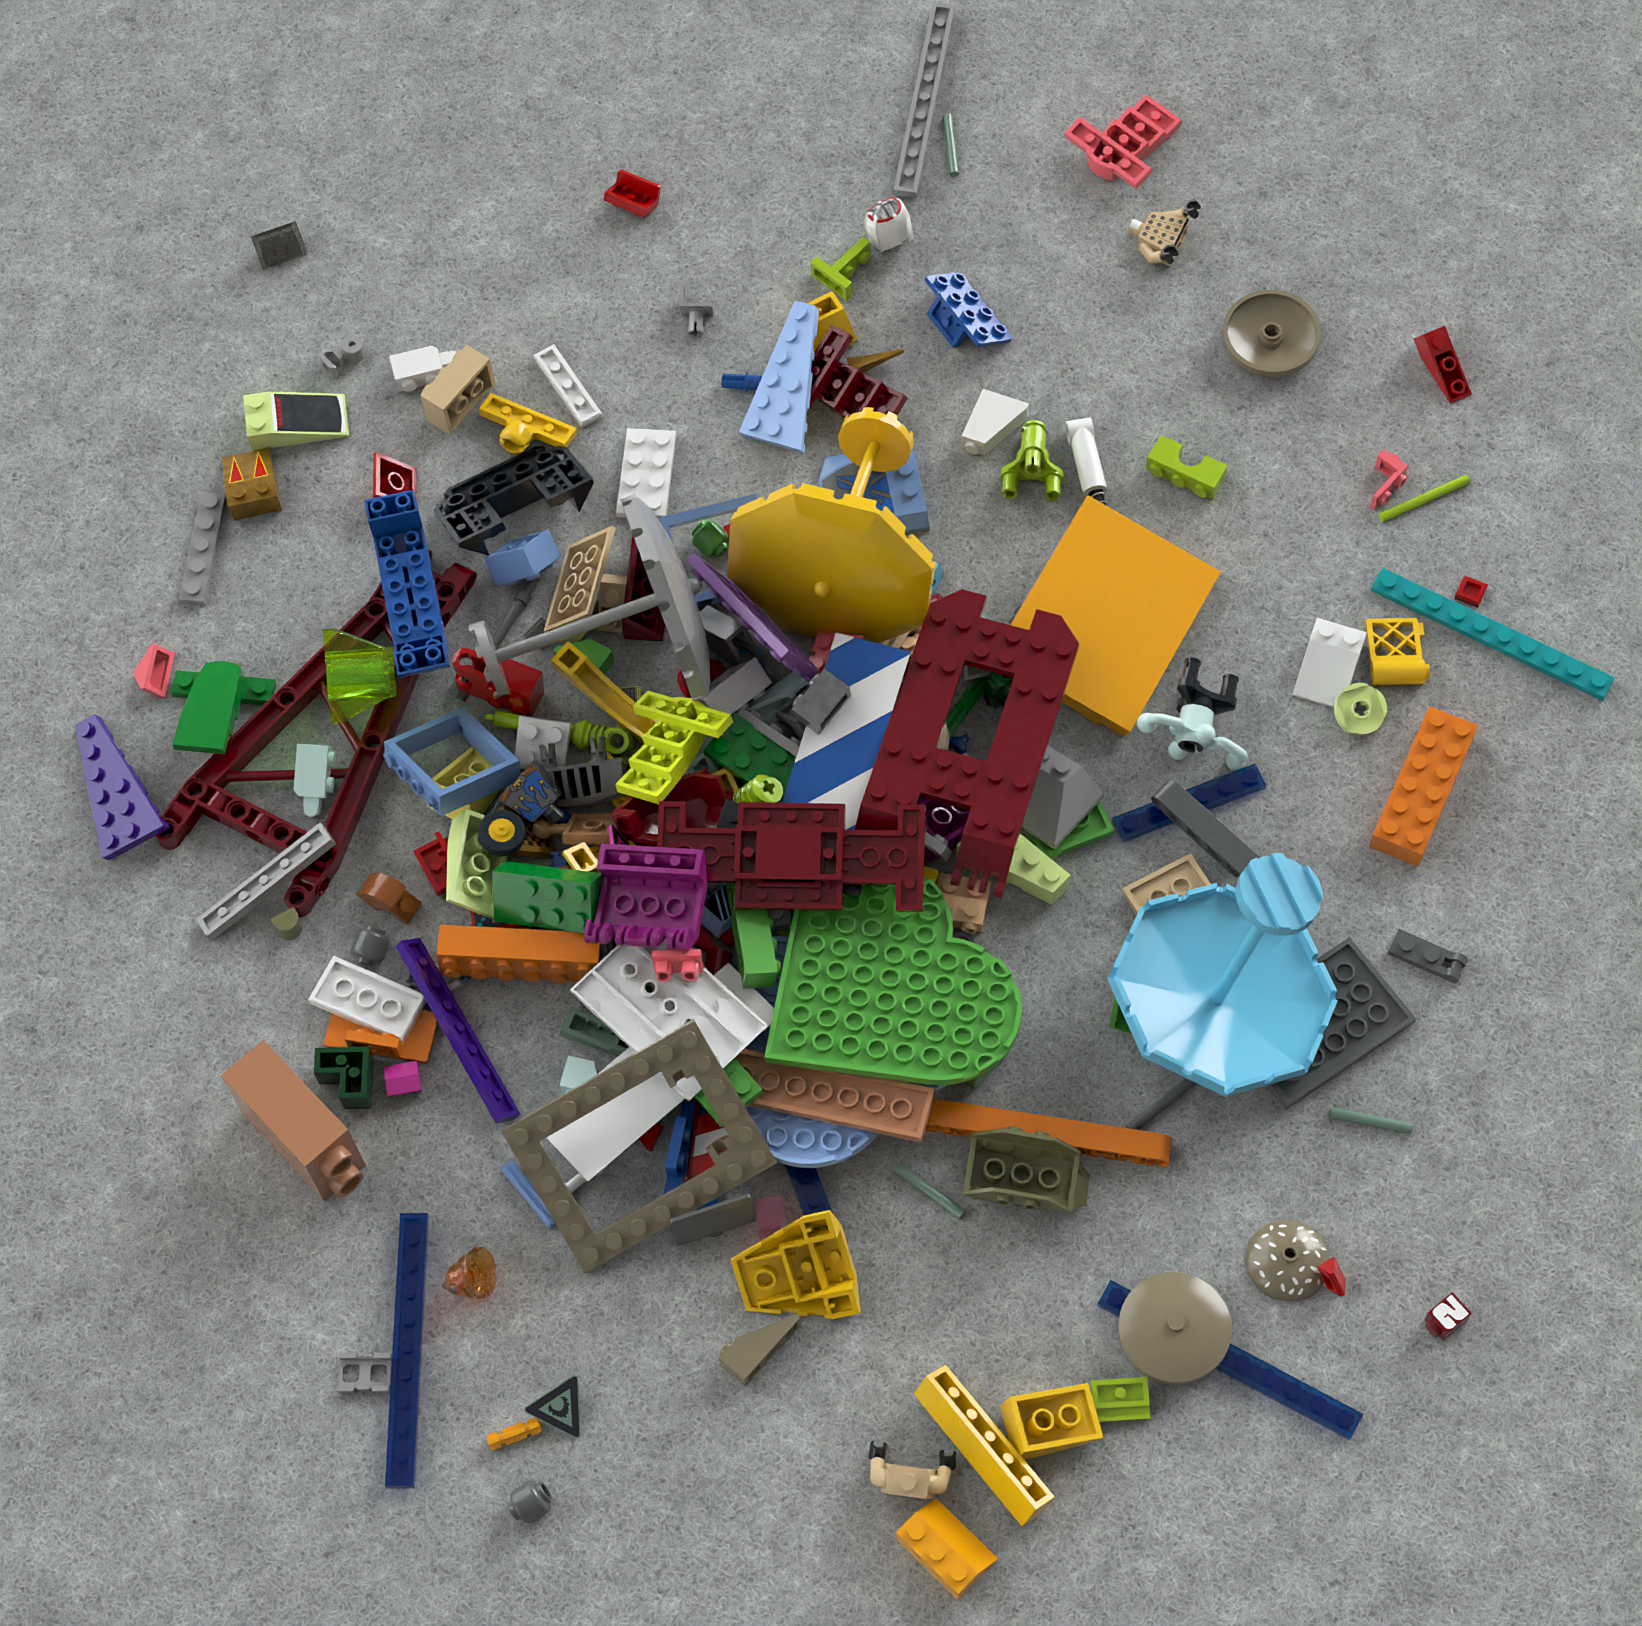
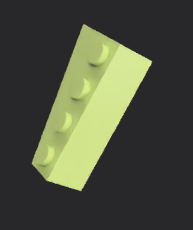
(1036, 872)

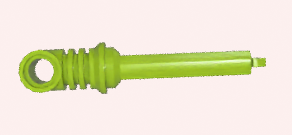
(579, 732)

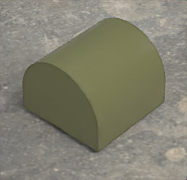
(287, 924)

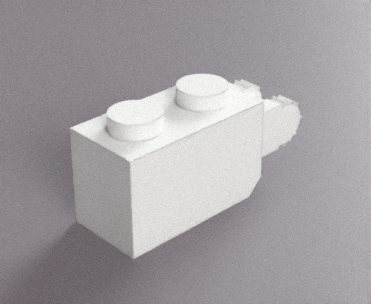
(418, 367)

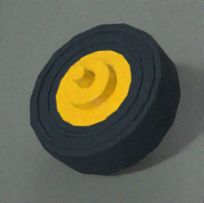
(501, 833)

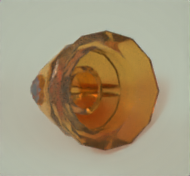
(472, 1275)

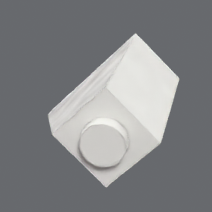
(992, 421)

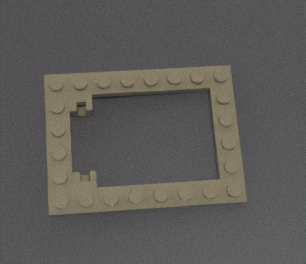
(675, 1056)

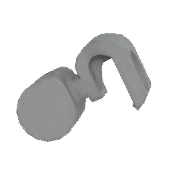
(350, 350)

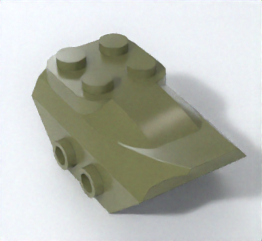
(1025, 1170)

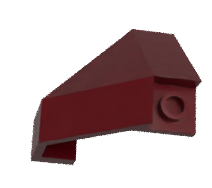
(700, 790)

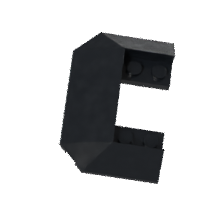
(477, 504)

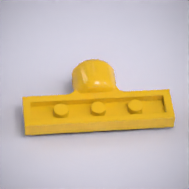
(524, 425)

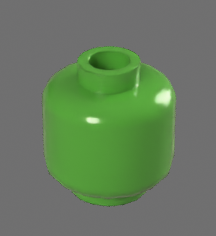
(710, 538)

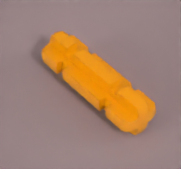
(514, 1433)

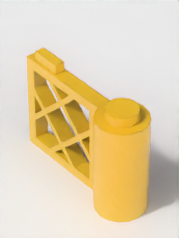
(1396, 666)

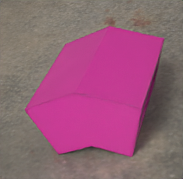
(402, 1078)

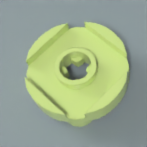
(1367, 696)

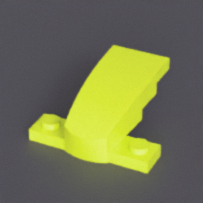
(669, 744)

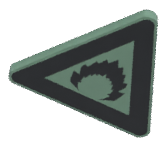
(559, 1407)

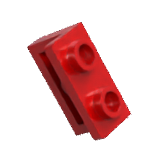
(633, 194)
(433, 861)

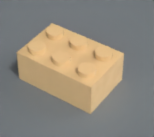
(457, 389)

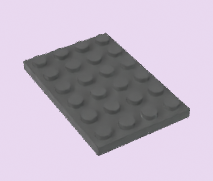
(1362, 1021)

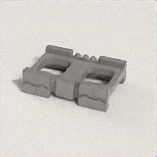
(365, 1363)

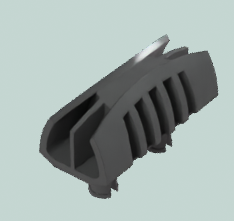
(586, 782)

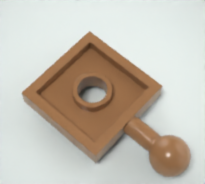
(581, 828)

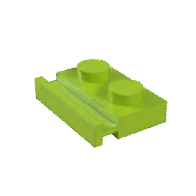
(1121, 1398)

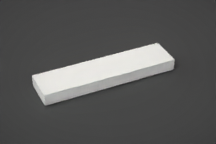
(567, 386)

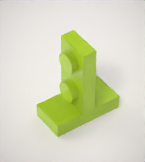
(838, 275)

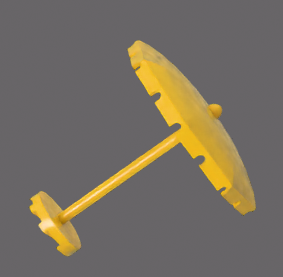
(832, 560)

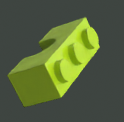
(1201, 479)

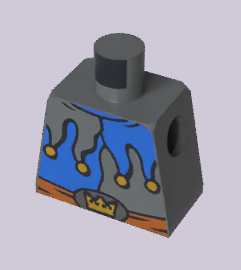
(534, 795)

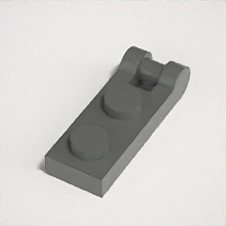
(1427, 956)

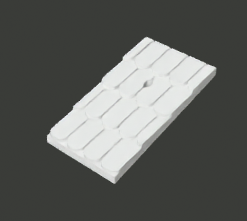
(639, 1018)

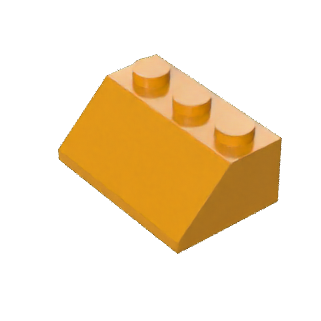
(945, 1548)

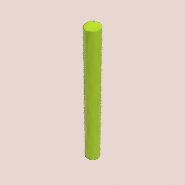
(1424, 498)

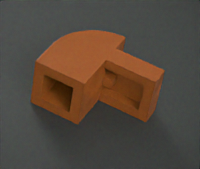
(389, 894)

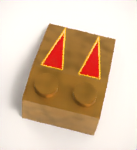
(251, 484)

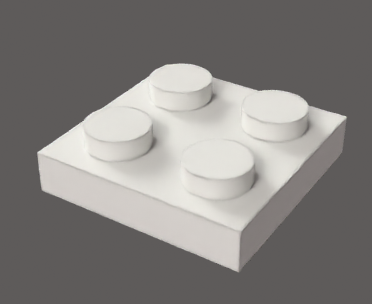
(539, 731)

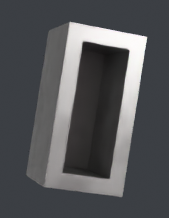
(821, 701)

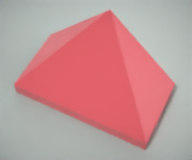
(155, 670)

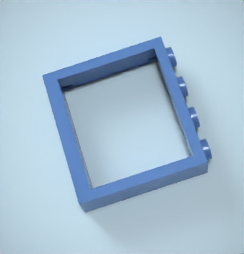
(701, 514)
(502, 774)

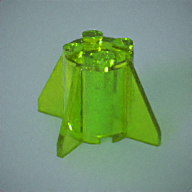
(356, 674)

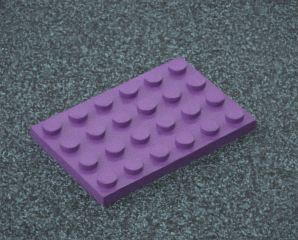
(754, 619)

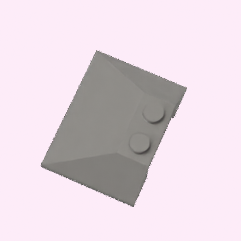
(1060, 799)

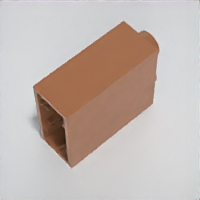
(295, 1122)

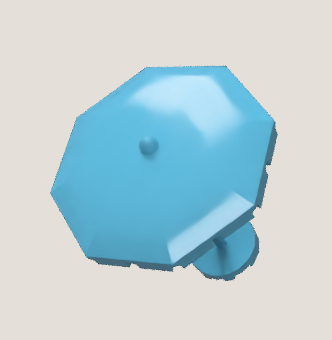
(1229, 979)

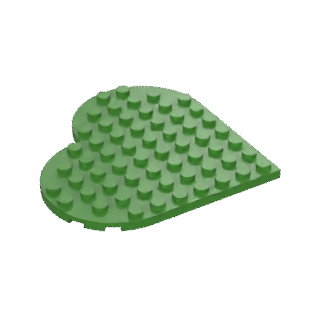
(891, 994)

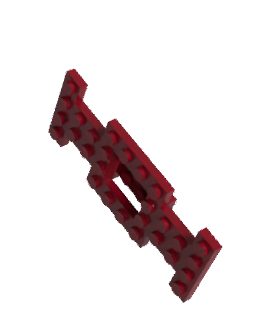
(803, 844)

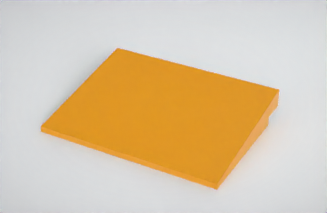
(1125, 603)

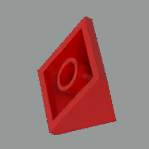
(391, 476)

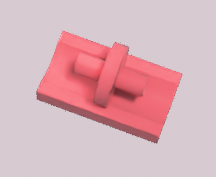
(675, 960)

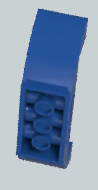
(408, 584)

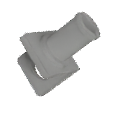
(695, 311)

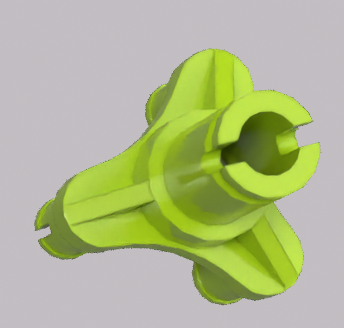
(1032, 464)

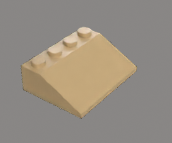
(579, 581)

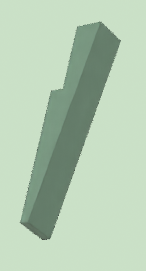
(591, 1032)

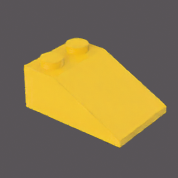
(1051, 1420)

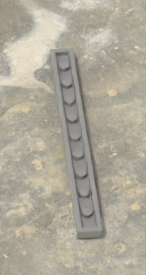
(924, 100)
(935, 844)

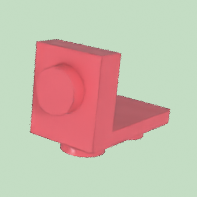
(1396, 471)

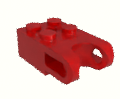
(523, 681)

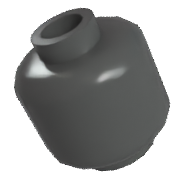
(370, 945)
(530, 1501)

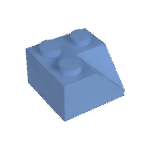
(522, 558)

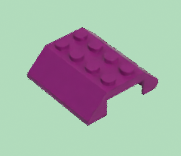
(649, 896)

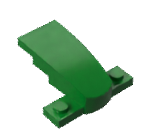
(214, 704)

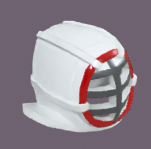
(888, 226)

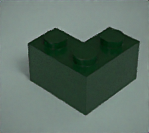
(351, 1069)

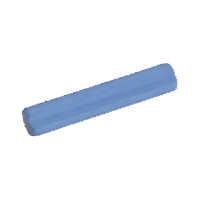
(528, 1192)

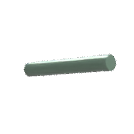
(950, 144)
(1371, 1120)
(929, 1191)

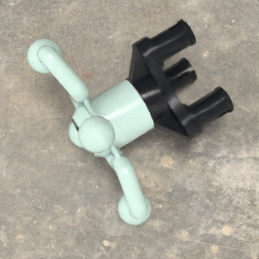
(1197, 710)

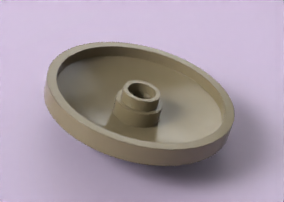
(1271, 333)
(1174, 1328)

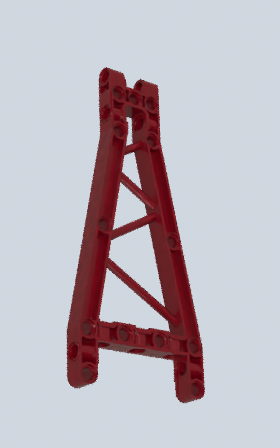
(271, 719)

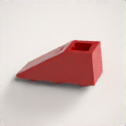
(1443, 364)

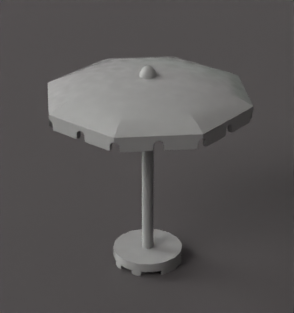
(672, 595)

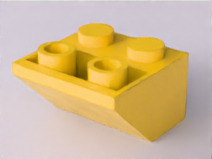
(831, 313)

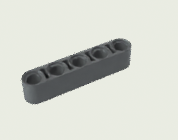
(1203, 827)

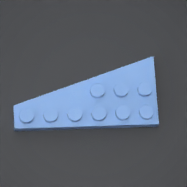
(784, 392)

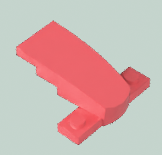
(1125, 141)

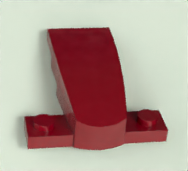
(846, 387)

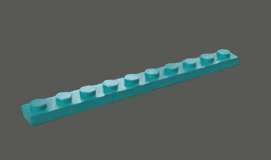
(1492, 634)

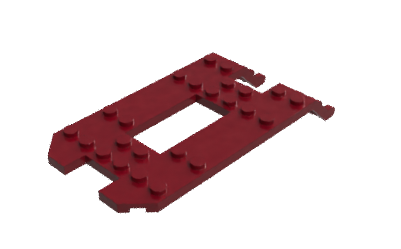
(994, 789)

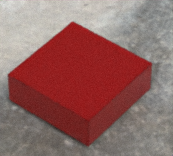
(1471, 591)

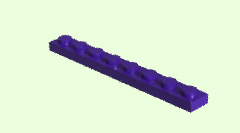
(458, 1030)

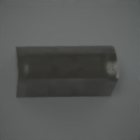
(279, 245)

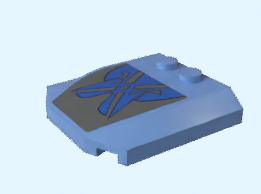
(895, 489)

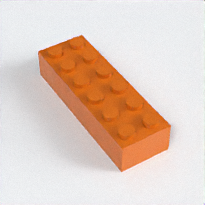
(1423, 786)
(515, 953)

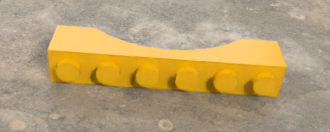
(598, 688)

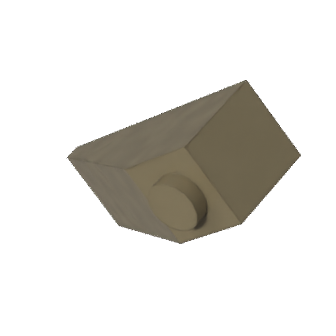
(753, 1350)

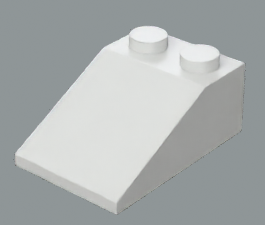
(1328, 662)

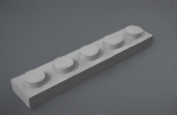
(202, 548)

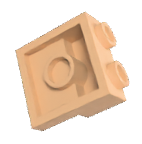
(966, 906)

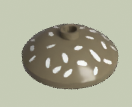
(1282, 1276)

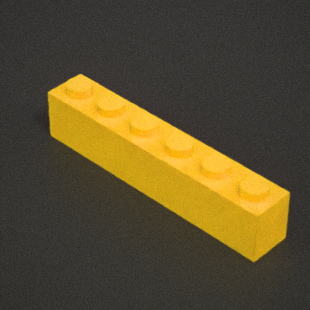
(983, 1445)

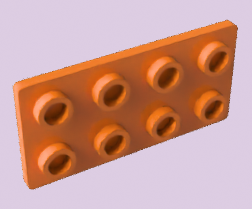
(415, 1047)

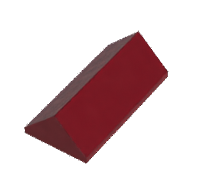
(649, 623)

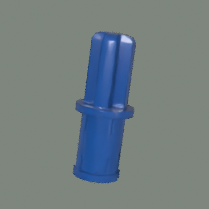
(739, 381)

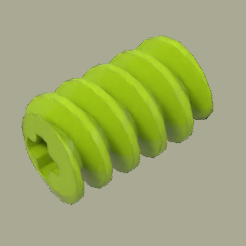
(761, 790)

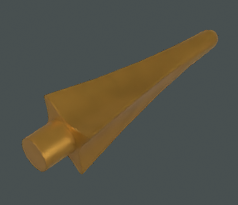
(867, 362)

